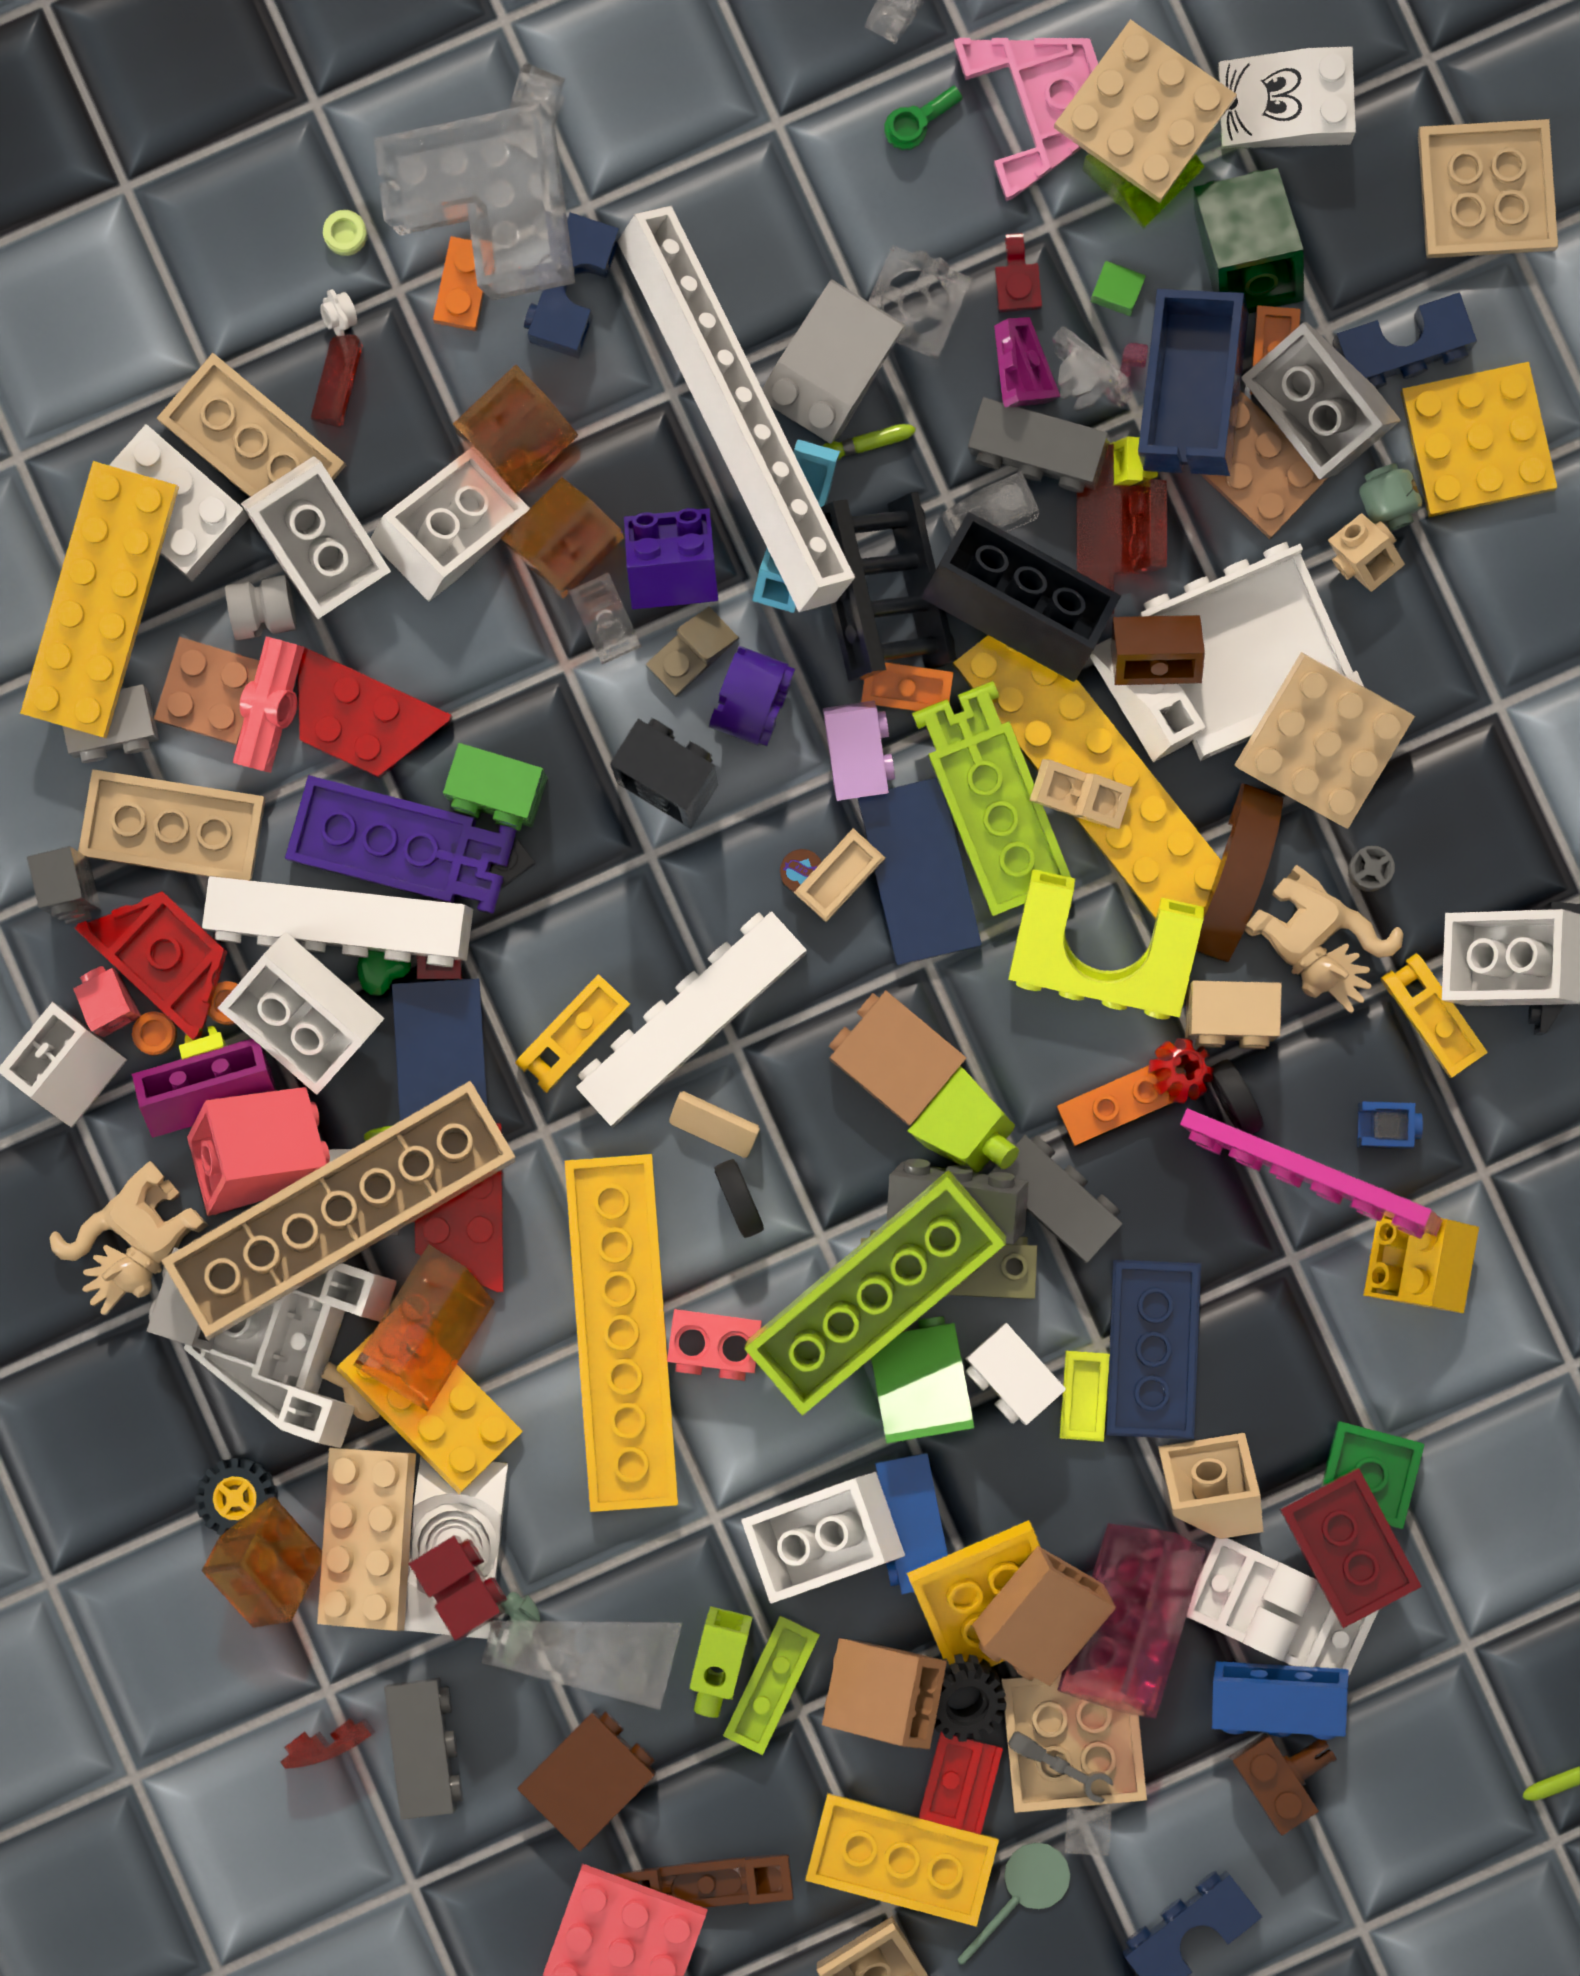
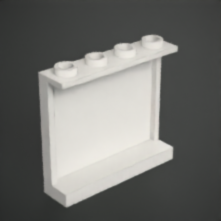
(1252, 636)

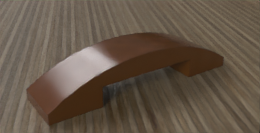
(1240, 872)
(721, 1881)

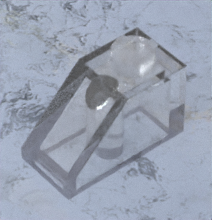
(1003, 504)

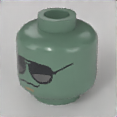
(1390, 496)

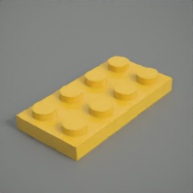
(456, 1435)
(901, 1859)

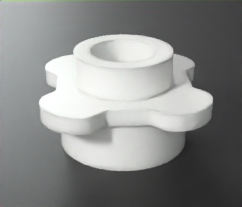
(338, 312)

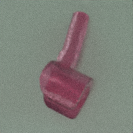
(1135, 356)

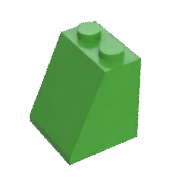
(922, 1383)

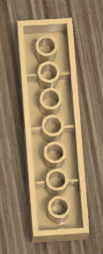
(339, 1210)

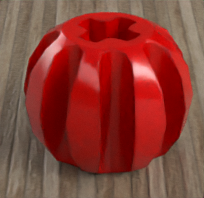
(1180, 1085)

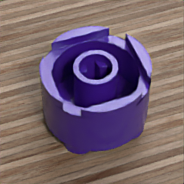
(752, 696)

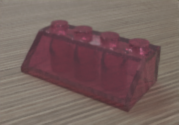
(1132, 1652)

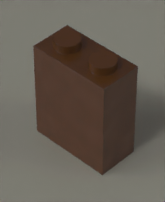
(588, 1779)

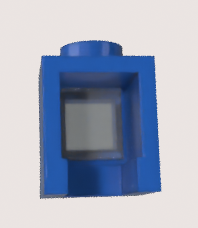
(1388, 1125)

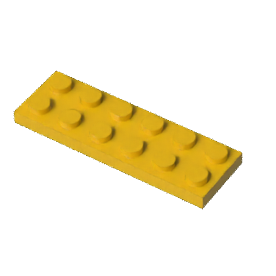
(99, 599)

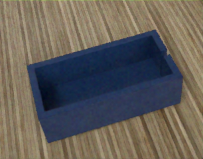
(1193, 382)

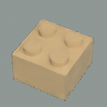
(1233, 1012)

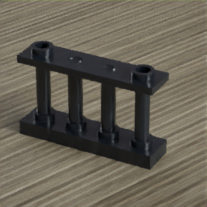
(856, 613)

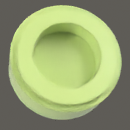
(345, 232)

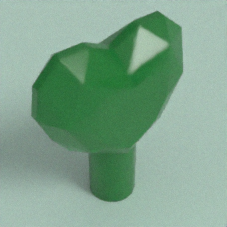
(377, 973)

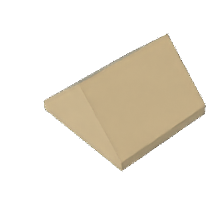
(874, 1953)

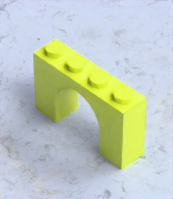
(1152, 983)

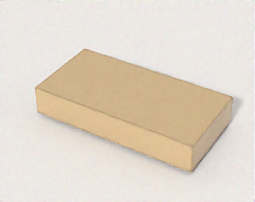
(839, 875)

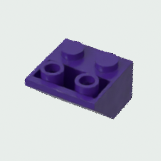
(670, 558)

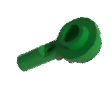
(907, 126)

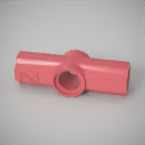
(268, 704)

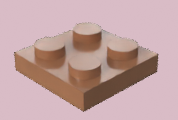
(205, 690)

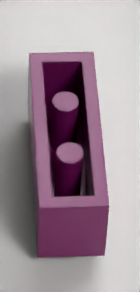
(176, 1091)

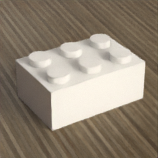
(202, 514)
(315, 537)
(1512, 958)
(300, 1013)
(823, 1537)

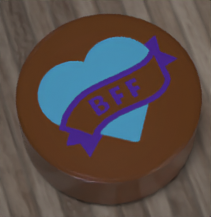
(797, 867)

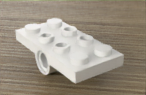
(1273, 1609)

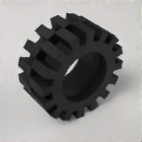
(979, 1714)

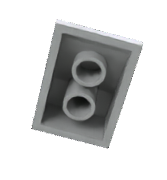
(831, 361)
(1320, 401)

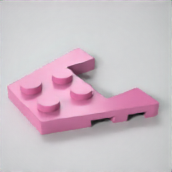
(1046, 80)

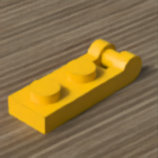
(1434, 1019)
(573, 1032)

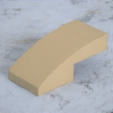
(1080, 794)

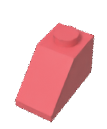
(105, 1001)

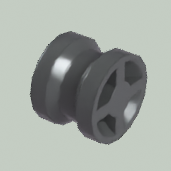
(1377, 864)

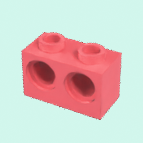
(716, 1331)

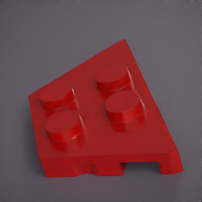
(359, 716)
(162, 956)
(469, 1230)

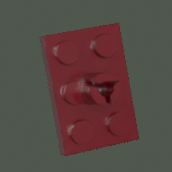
(1350, 1547)

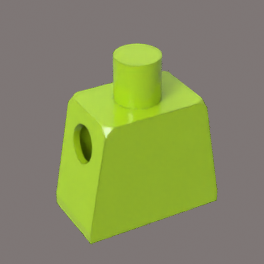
(966, 1125)
(721, 1647)

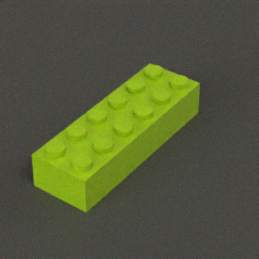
(875, 1292)

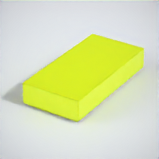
(1085, 1396)

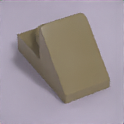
(691, 650)

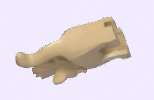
(1314, 922)
(137, 1222)

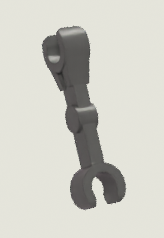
(1032, 1750)

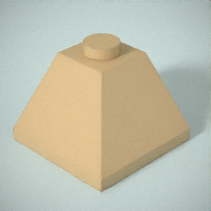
(1213, 1485)

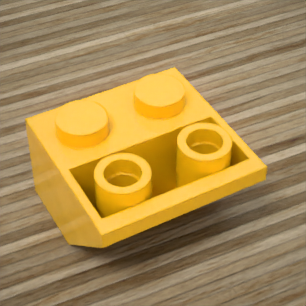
(1422, 1271)

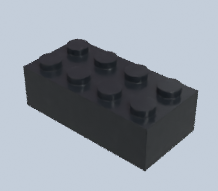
(1021, 596)
(665, 772)

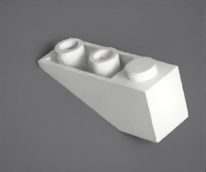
(1156, 712)

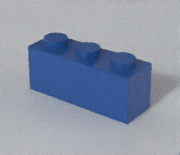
(915, 1513)
(1280, 1699)

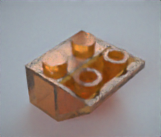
(515, 429)
(563, 537)
(264, 1565)

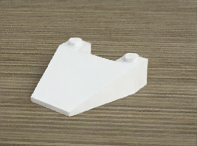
(282, 1350)

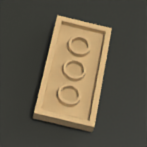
(241, 429)
(171, 826)
(366, 1539)

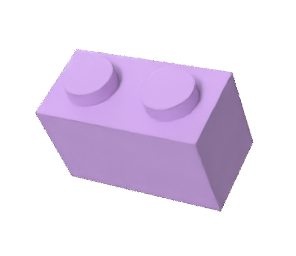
(857, 751)

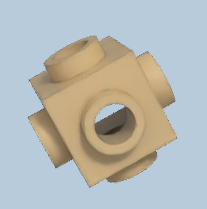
(1366, 552)

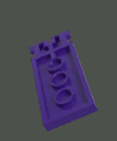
(398, 843)

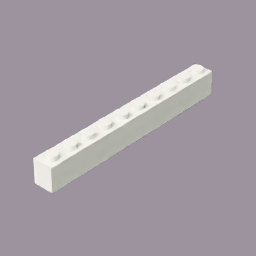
(735, 409)

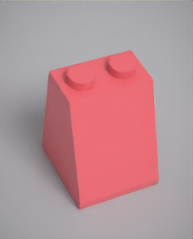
(254, 1146)

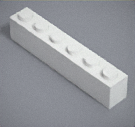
(338, 919)
(691, 1019)

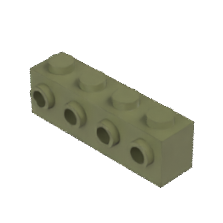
(1004, 1275)

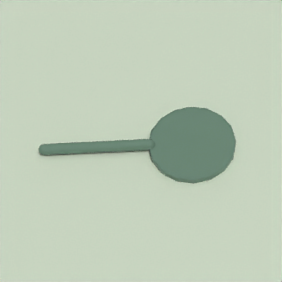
(1035, 1878)

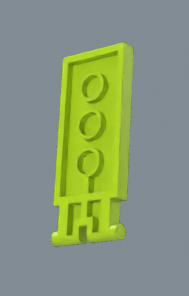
(990, 797)

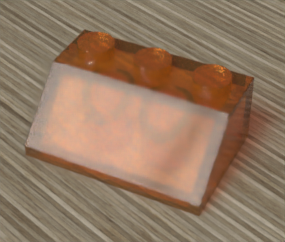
(426, 1328)

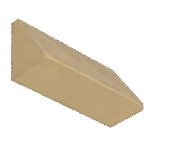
(714, 1124)

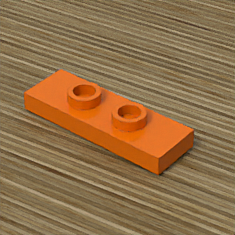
(1112, 1105)

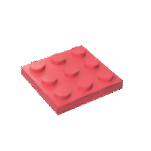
(623, 1930)

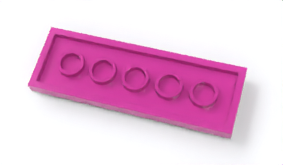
(1324, 1181)

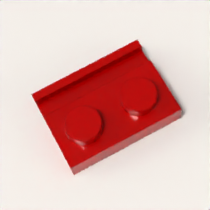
(960, 1783)

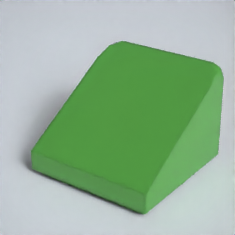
(1117, 288)

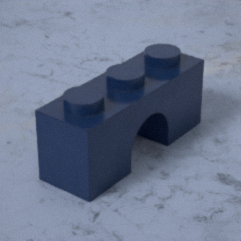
(557, 320)
(1443, 335)
(1216, 1905)

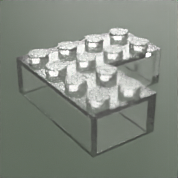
(499, 177)

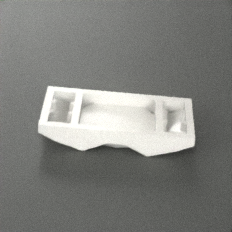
(443, 1513)

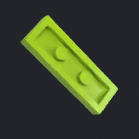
(771, 1685)

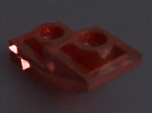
(309, 1751)

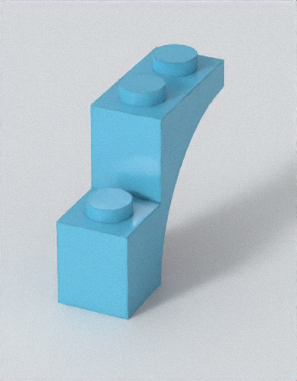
(819, 468)

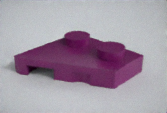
(1022, 365)

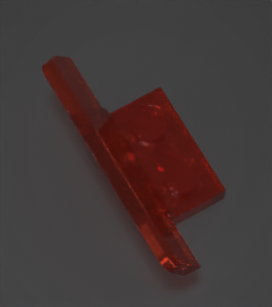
(1121, 527)

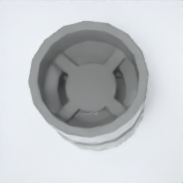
(261, 607)

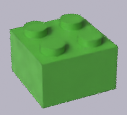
(494, 786)

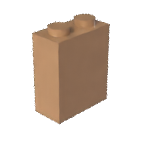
(895, 1056)
(1043, 1617)
(884, 1693)

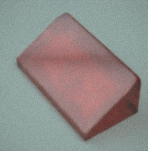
(337, 380)

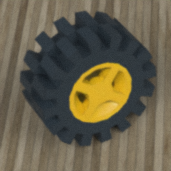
(216, 1499)

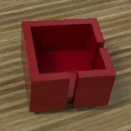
(459, 1587)

